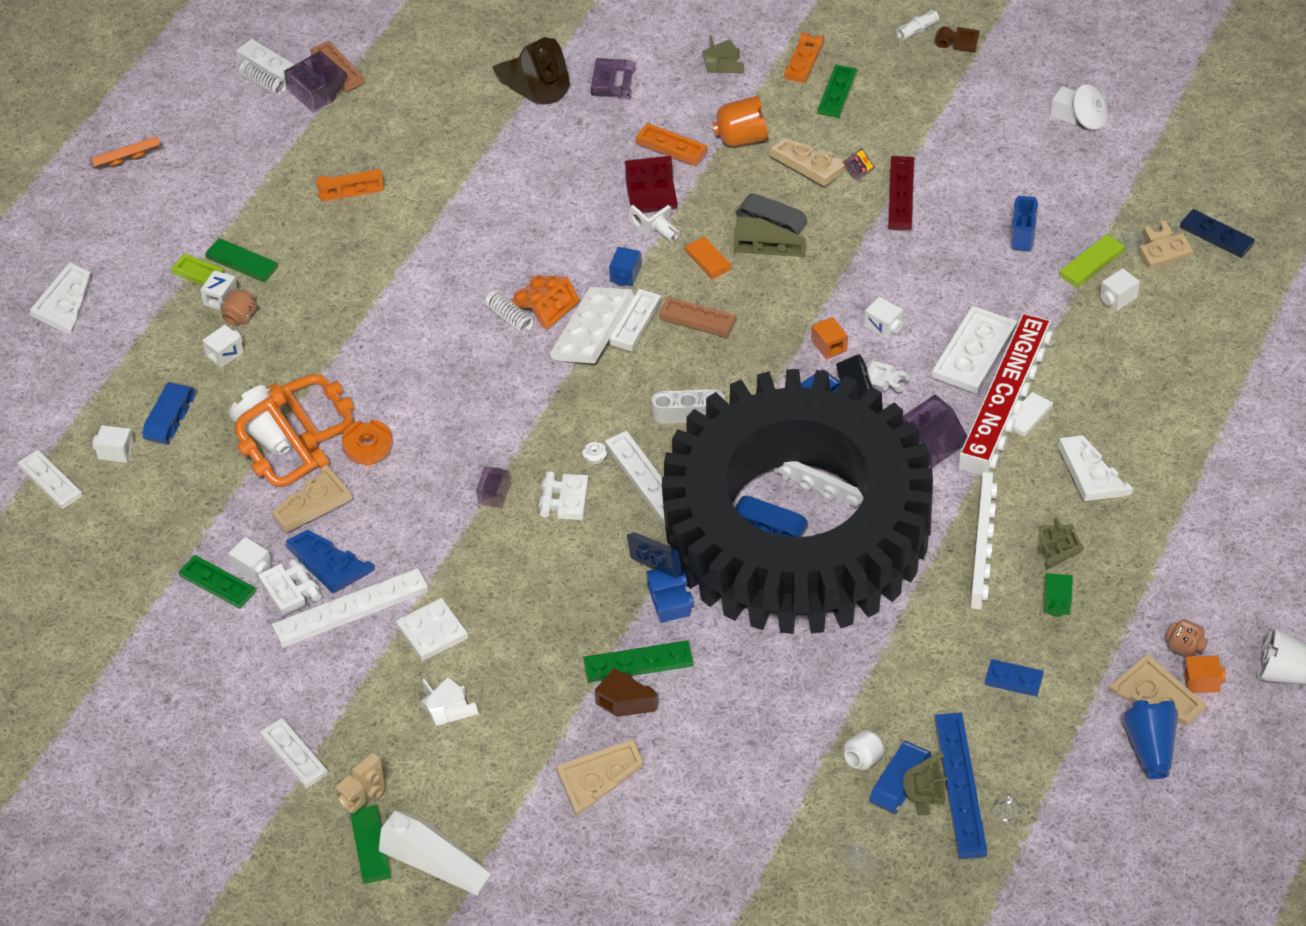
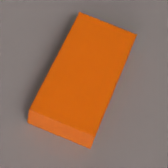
(708, 257)

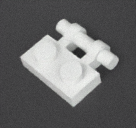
(572, 496)
(283, 591)

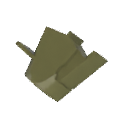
(722, 58)
(1058, 543)
(925, 784)

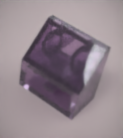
(315, 81)
(937, 428)

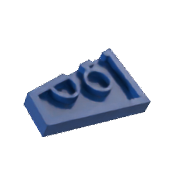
(328, 564)

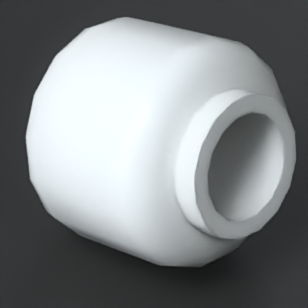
(863, 750)

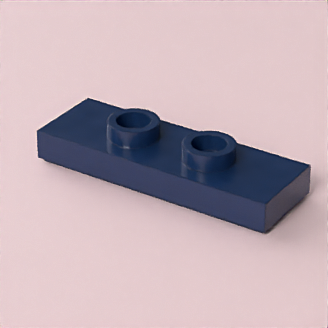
(1217, 233)
(654, 554)

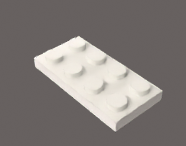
(592, 324)
(974, 349)

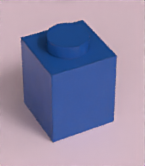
(625, 266)

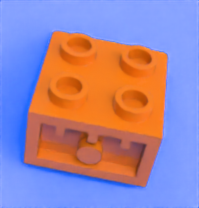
(548, 297)

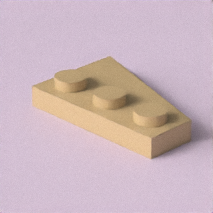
(815, 165)
(314, 500)
(1153, 683)
(598, 773)

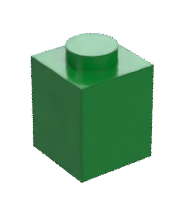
(1058, 594)

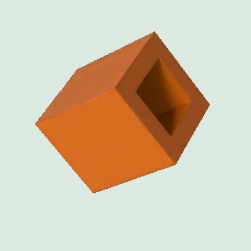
(829, 338)
(1203, 674)

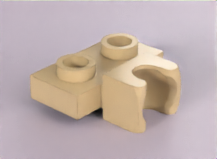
(1162, 247)
(364, 786)

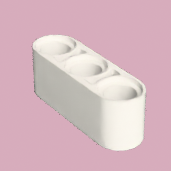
(677, 405)

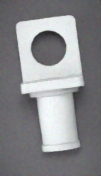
(657, 222)

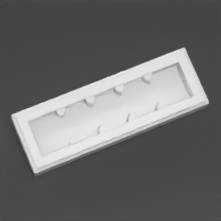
(264, 57)

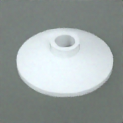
(1090, 107)

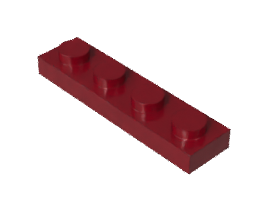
(901, 193)

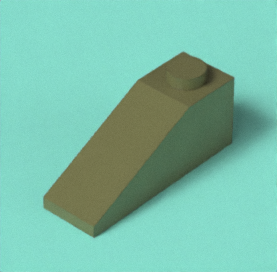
(765, 238)

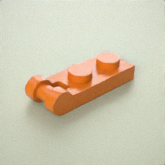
(804, 57)
(349, 185)

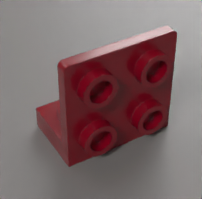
(650, 183)

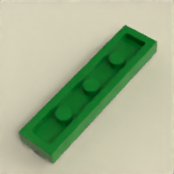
(639, 660)

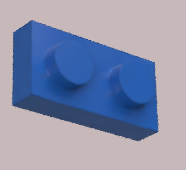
(1014, 677)

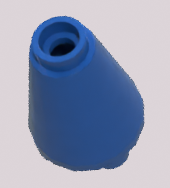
(1152, 735)

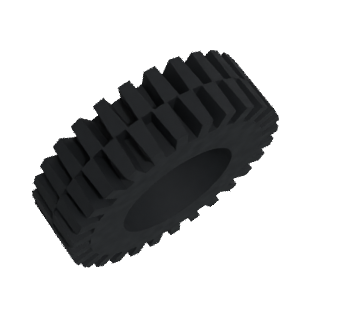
(809, 572)

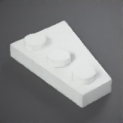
(63, 299)
(1089, 472)

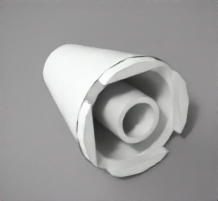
(263, 427)
(1282, 659)

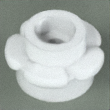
(597, 456)

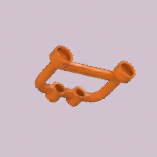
(332, 392)
(248, 447)

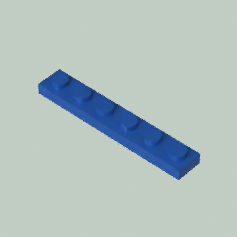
(960, 786)

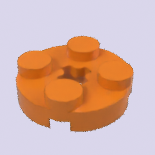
(367, 453)

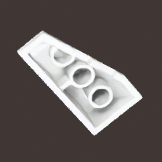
(431, 851)

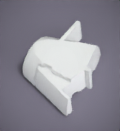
(446, 702)

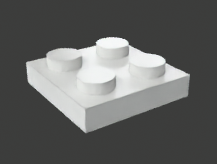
(431, 629)

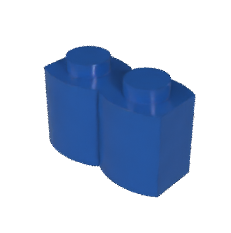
(1024, 223)
(669, 595)

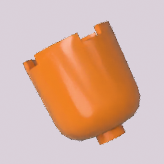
(741, 122)

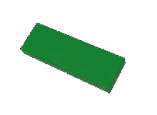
(837, 91)
(241, 260)
(217, 581)
(367, 838)

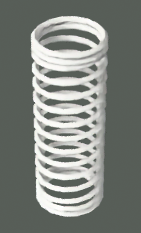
(275, 84)
(504, 317)

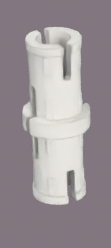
(917, 25)

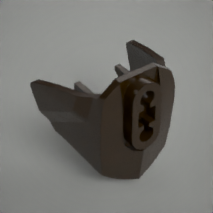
(537, 73)

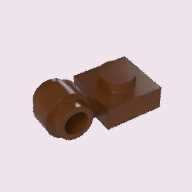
(963, 38)

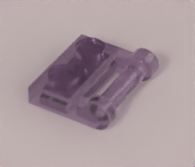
(606, 74)

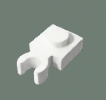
(885, 375)

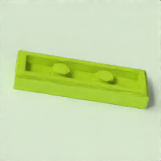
(1091, 261)

